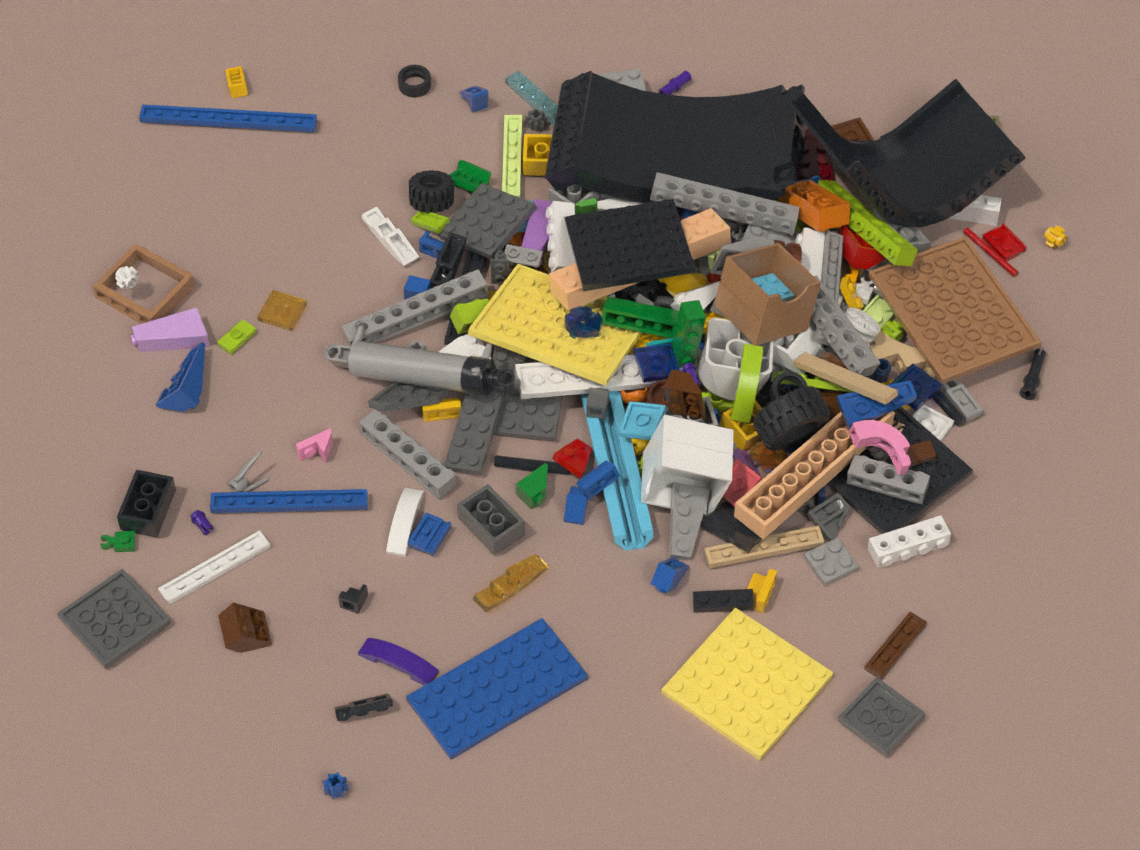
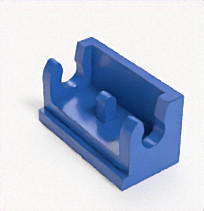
(429, 245)

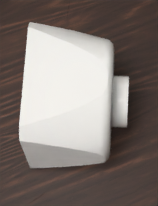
(722, 358)

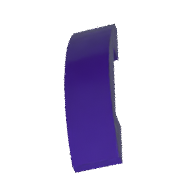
(398, 658)

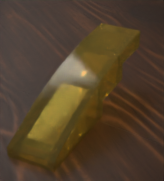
(510, 583)

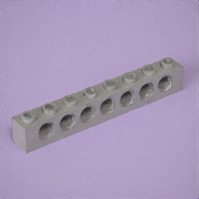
(726, 203)
(418, 309)

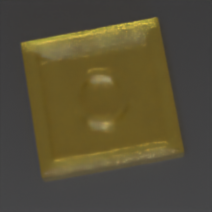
(282, 310)

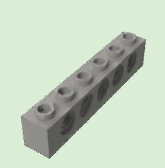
(842, 334)
(407, 454)

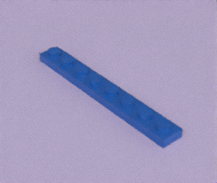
(289, 501)

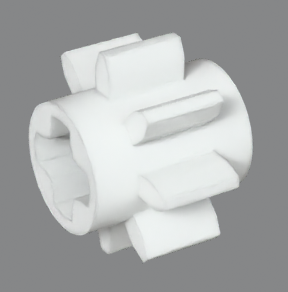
(126, 277)

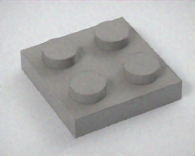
(831, 562)

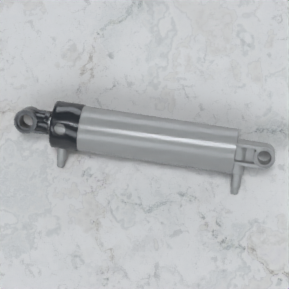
(422, 367)

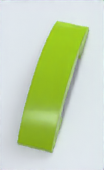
(747, 383)

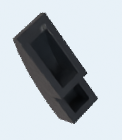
(448, 259)

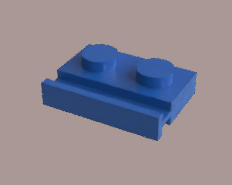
(429, 534)

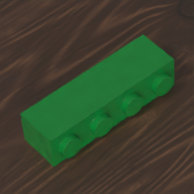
(639, 317)
(688, 332)

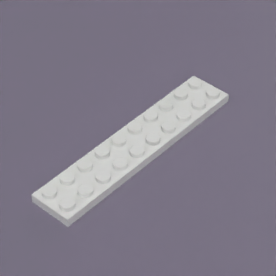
(547, 381)

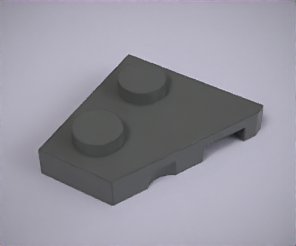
(829, 515)

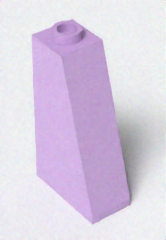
(171, 332)

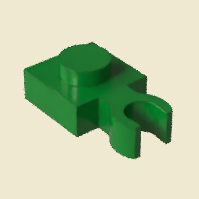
(122, 542)

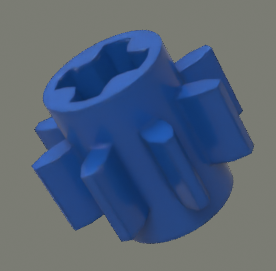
(335, 785)

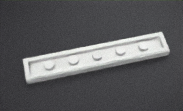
(214, 567)

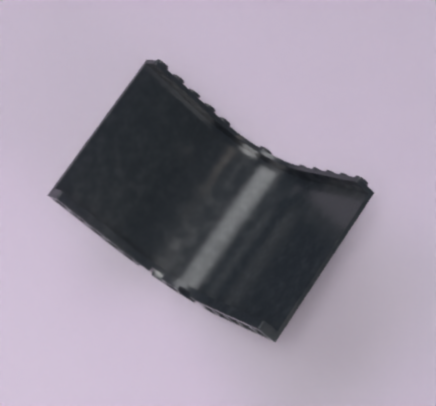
(927, 163)

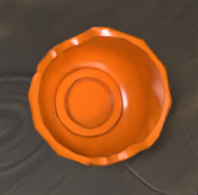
(634, 395)

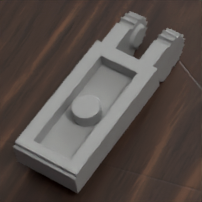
(962, 399)

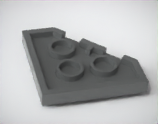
(404, 396)

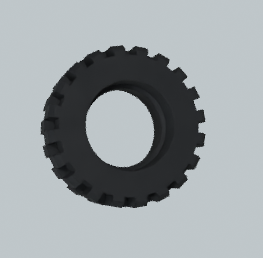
(791, 418)

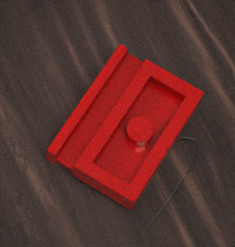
(1004, 242)

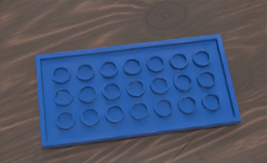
(496, 688)

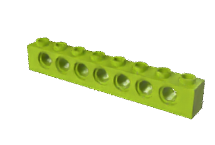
(874, 229)

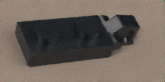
(363, 706)

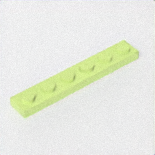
(512, 154)

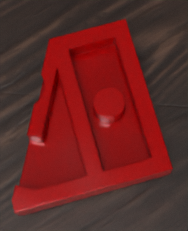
(574, 457)

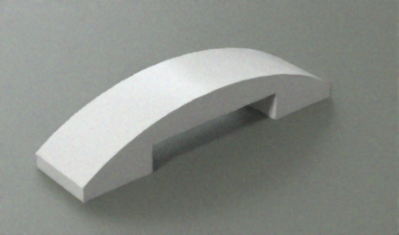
(403, 521)

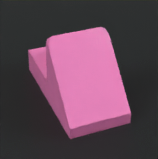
(319, 443)

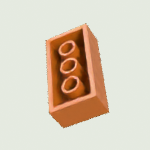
(817, 205)

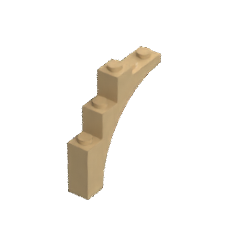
(898, 354)

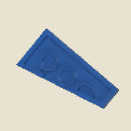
(860, 408)

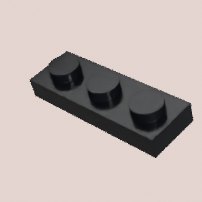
(723, 600)

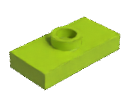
(430, 221)
(236, 336)

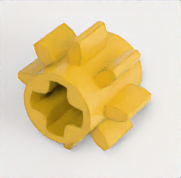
(1055, 236)

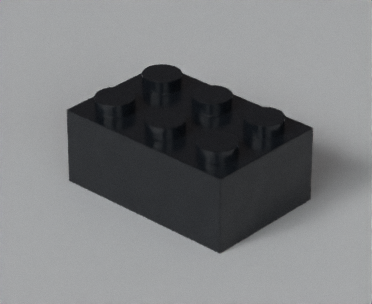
(146, 503)

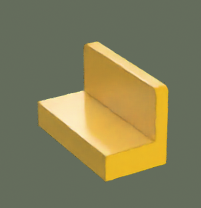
(446, 409)
(762, 589)

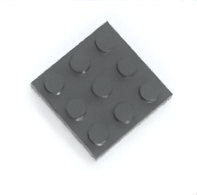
(881, 716)

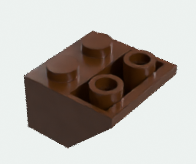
(684, 395)
(244, 628)

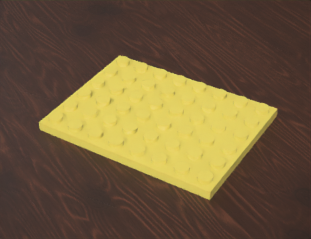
(531, 322)

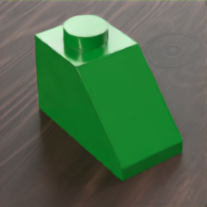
(533, 487)

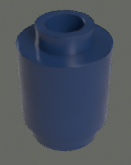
(882, 372)

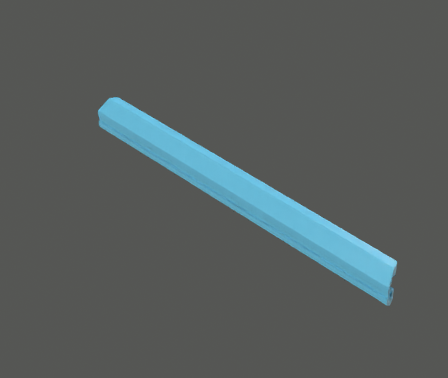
(626, 513)

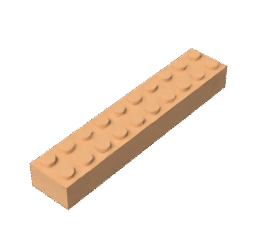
(703, 233)
(799, 477)

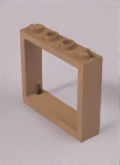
(133, 310)

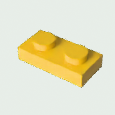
(849, 292)

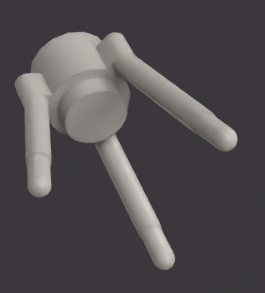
(239, 483)

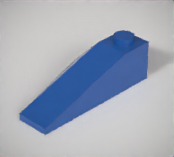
(186, 384)

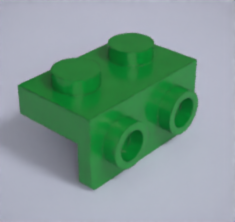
(470, 176)

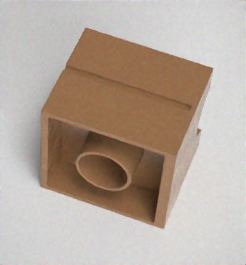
(754, 311)

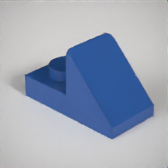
(476, 97)
(575, 506)

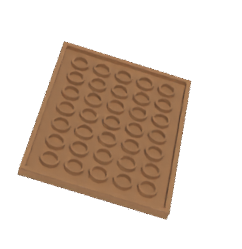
(954, 310)

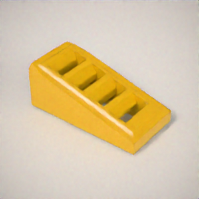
(236, 83)

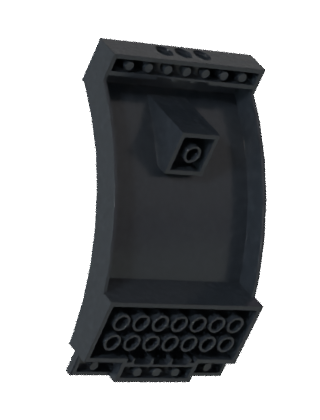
(622, 136)

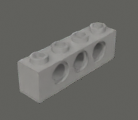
(879, 483)

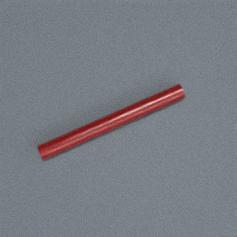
(993, 254)

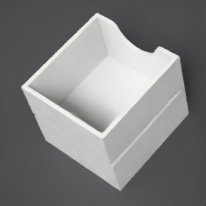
(688, 455)

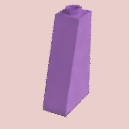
(536, 232)

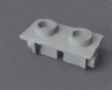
(523, 256)

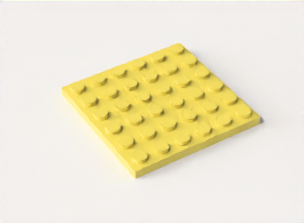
(747, 683)

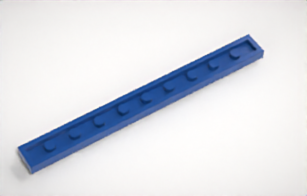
(228, 118)

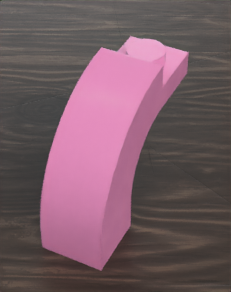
(884, 436)

